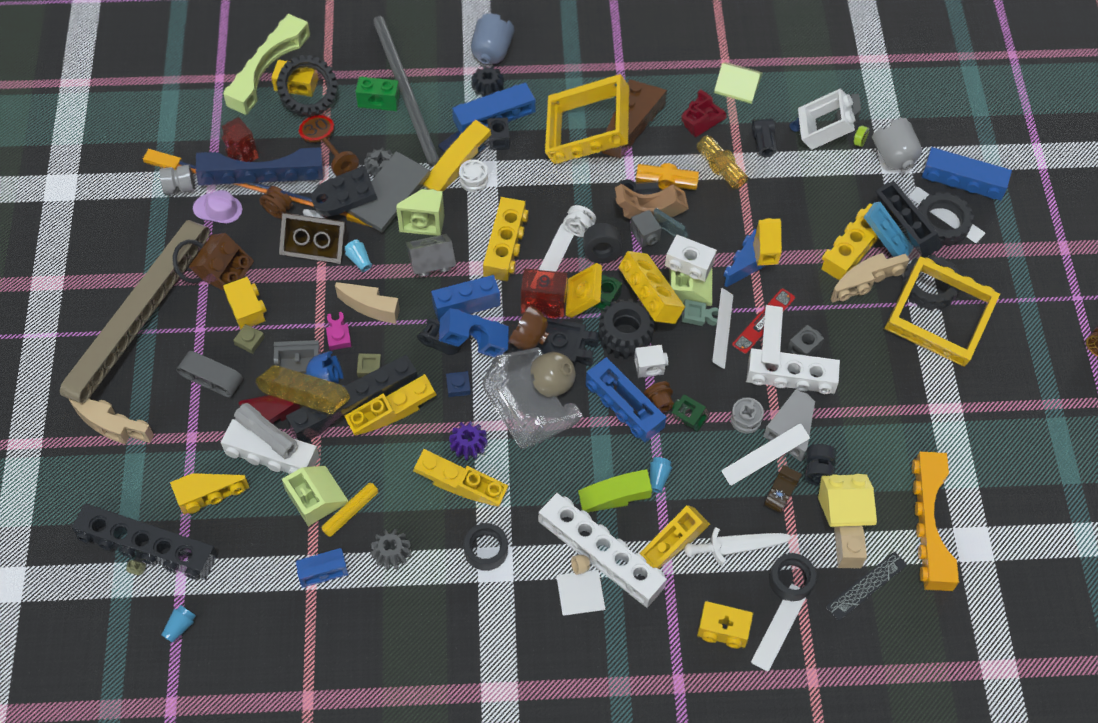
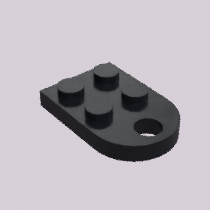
(344, 192)

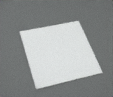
(580, 592)

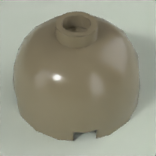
(553, 374)

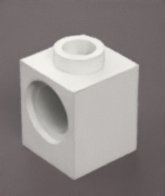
(650, 361)

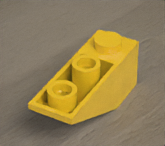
(204, 489)

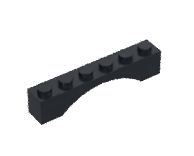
(309, 423)

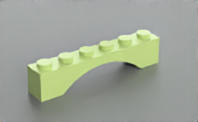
(286, 37)

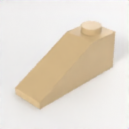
(850, 546)

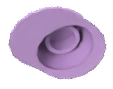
(218, 207)

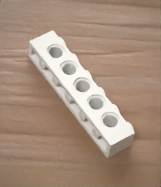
(642, 590)

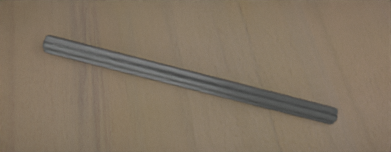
(406, 91)

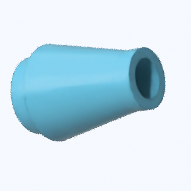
(357, 253)

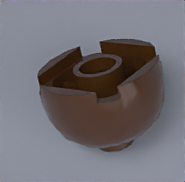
(530, 330)

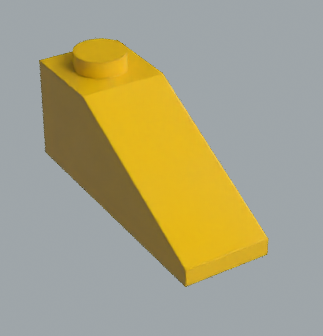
(674, 537)

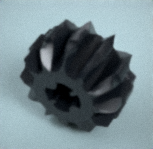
(487, 81)

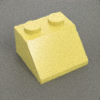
(848, 500)

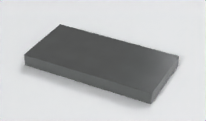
(392, 184)

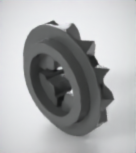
(372, 158)

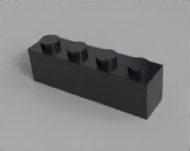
(909, 219)

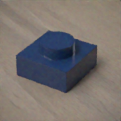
(458, 384)

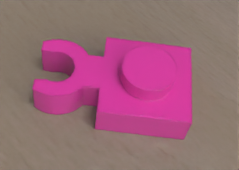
(338, 333)

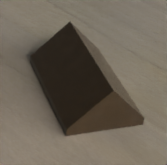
(313, 238)

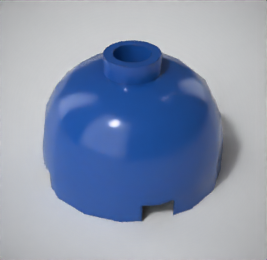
(325, 367)

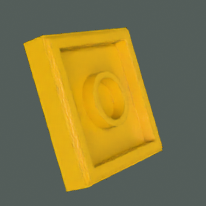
(584, 290)

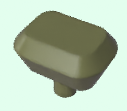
(135, 567)

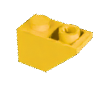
(768, 242)

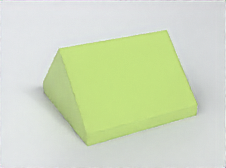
(737, 82)

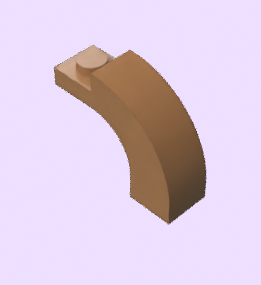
(670, 201)

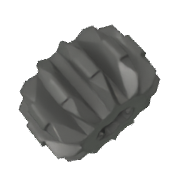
(390, 541)

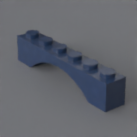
(216, 168)

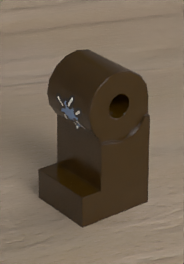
(783, 489)

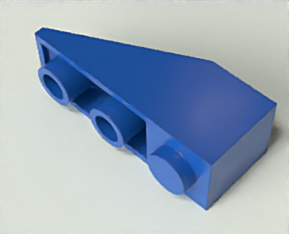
(744, 262)

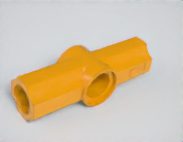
(667, 175)

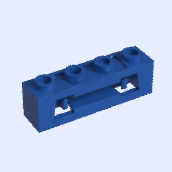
(649, 418)

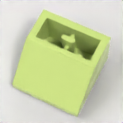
(691, 288)
(314, 492)

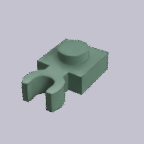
(697, 314)

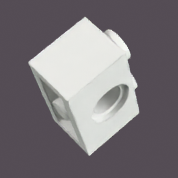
(701, 258)

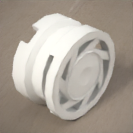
(473, 175)
(579, 220)

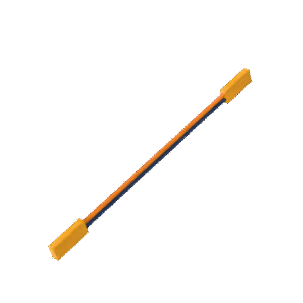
(165, 160)

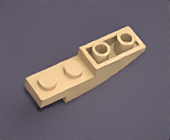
(862, 276)
(113, 426)

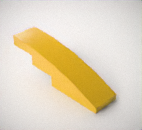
(460, 151)

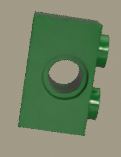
(377, 93)

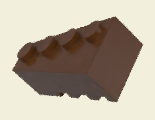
(643, 106)

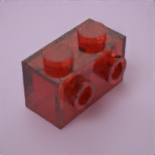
(239, 141)

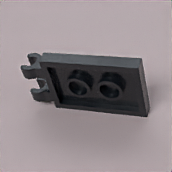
(569, 340)

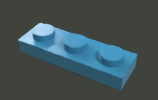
(887, 230)

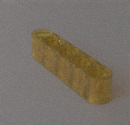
(302, 389)

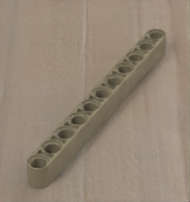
(132, 315)

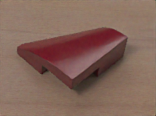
(702, 114)
(272, 407)

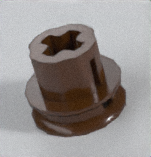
(660, 395)

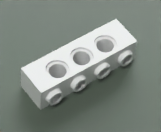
(802, 365)

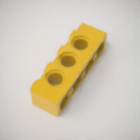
(508, 211)
(860, 231)
(651, 287)

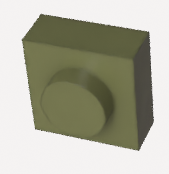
(249, 338)
(368, 363)

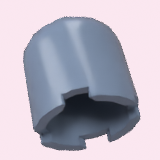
(491, 39)

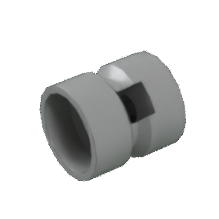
(177, 179)

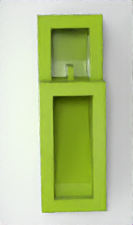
(616, 491)

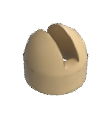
(580, 564)

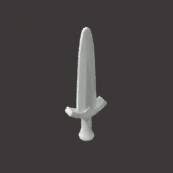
(735, 544)

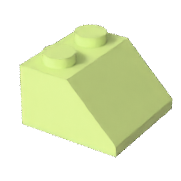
(422, 213)

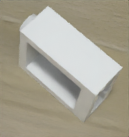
(809, 112)

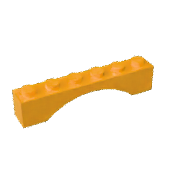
(938, 564)

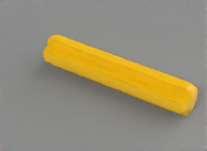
(349, 509)

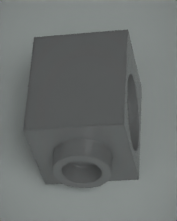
(645, 228)
(807, 335)

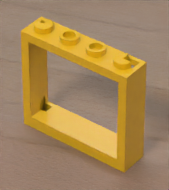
(583, 96)
(927, 339)

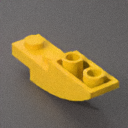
(391, 408)
(459, 480)

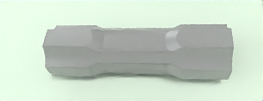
(254, 421)

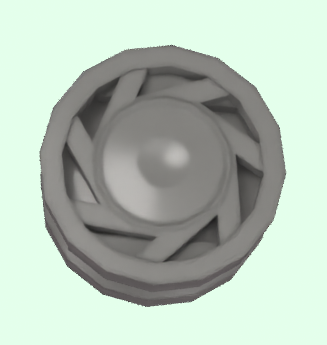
(747, 415)

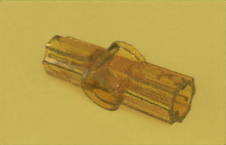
(722, 162)

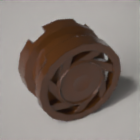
(276, 202)

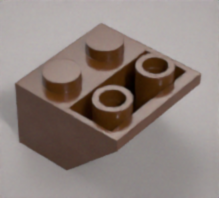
(221, 261)

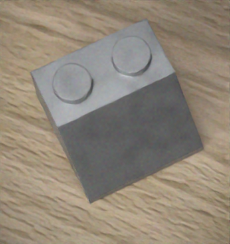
(431, 254)

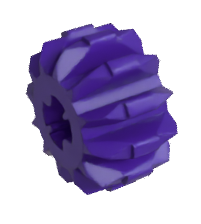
(460, 438)

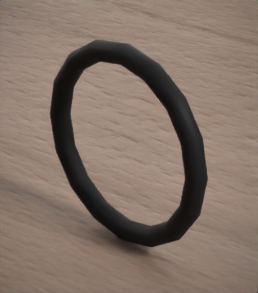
(178, 247)

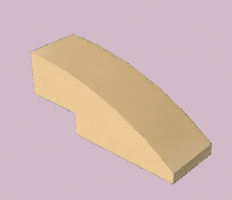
(369, 302)

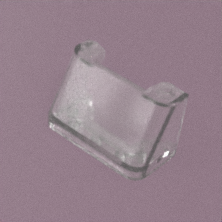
(520, 405)

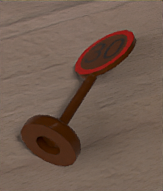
(320, 128)

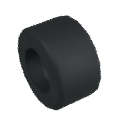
(602, 234)

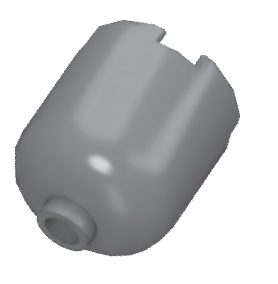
(898, 144)

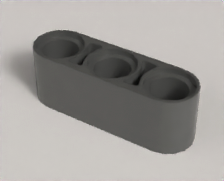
(209, 374)

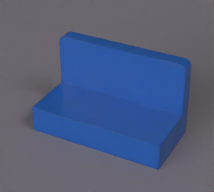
(321, 568)

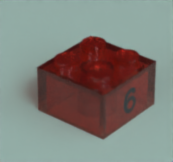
(544, 291)

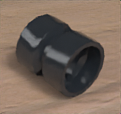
(820, 462)

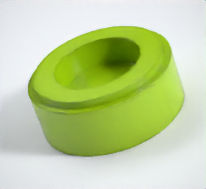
(861, 136)

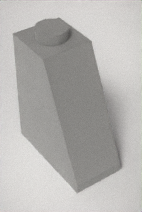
(795, 411)

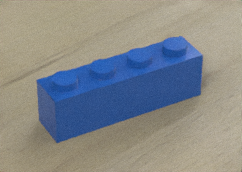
(508, 103)
(966, 173)

